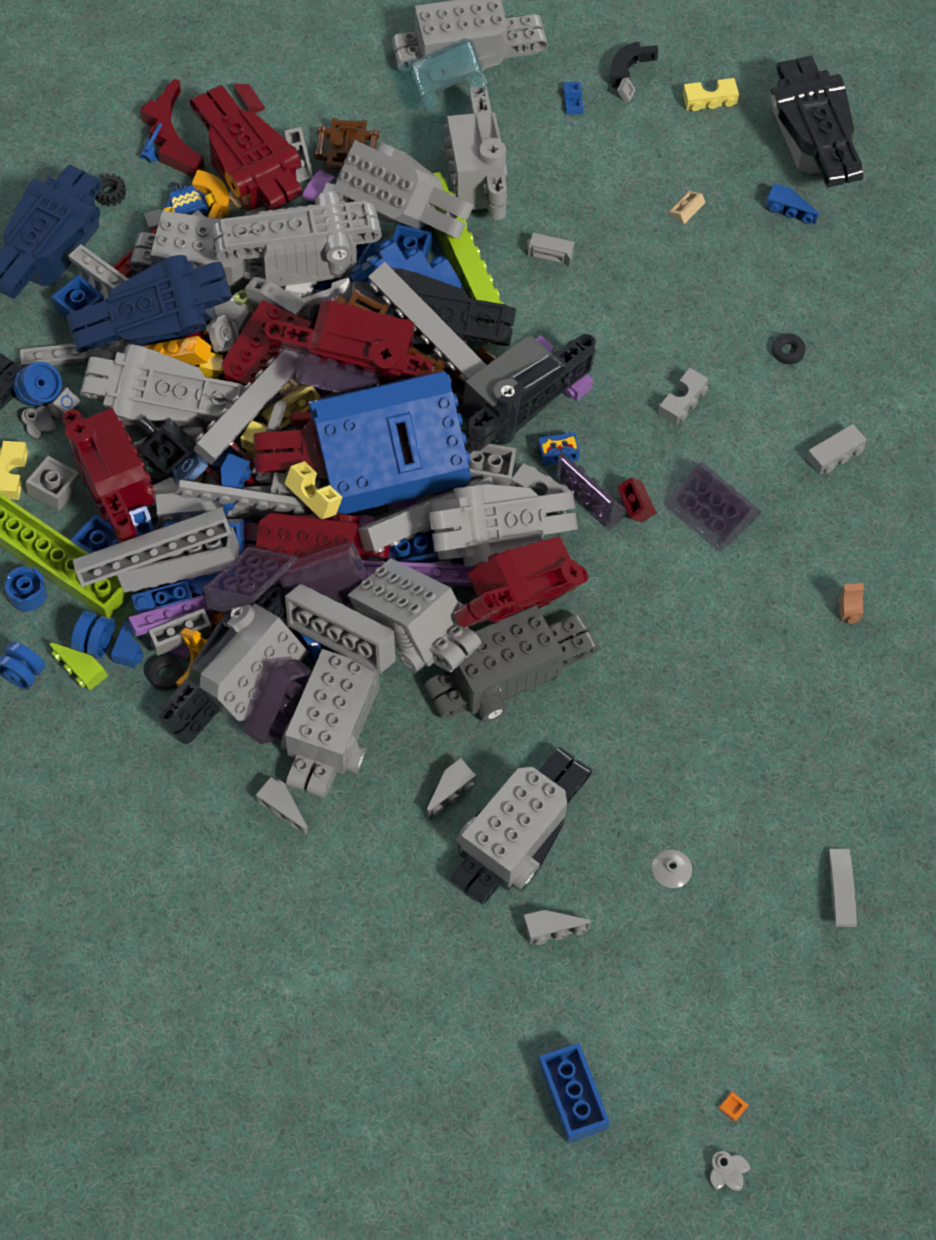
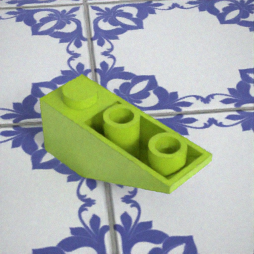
(83, 665)

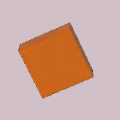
(733, 1106)

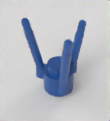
(150, 151)

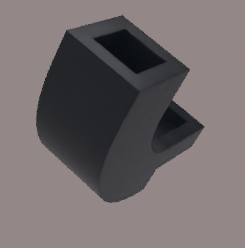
(629, 56)

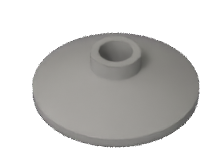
(671, 877)

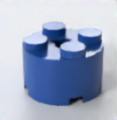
(26, 589)

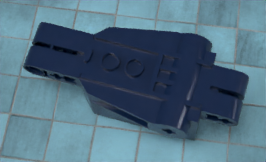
(48, 227)
(153, 306)

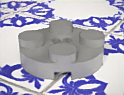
(215, 329)

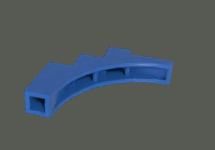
(412, 260)

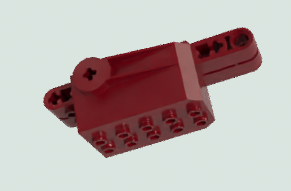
(248, 152)
(356, 339)
(252, 350)
(305, 448)
(109, 468)
(307, 535)
(520, 580)

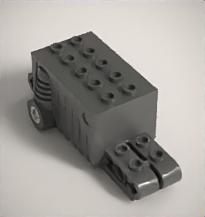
(511, 660)

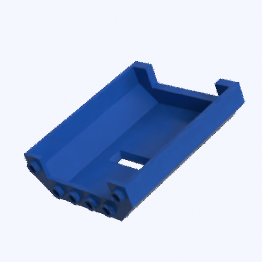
(364, 447)

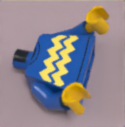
(189, 200)

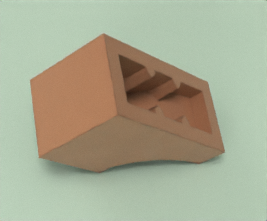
(851, 603)

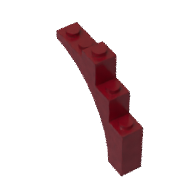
(172, 149)

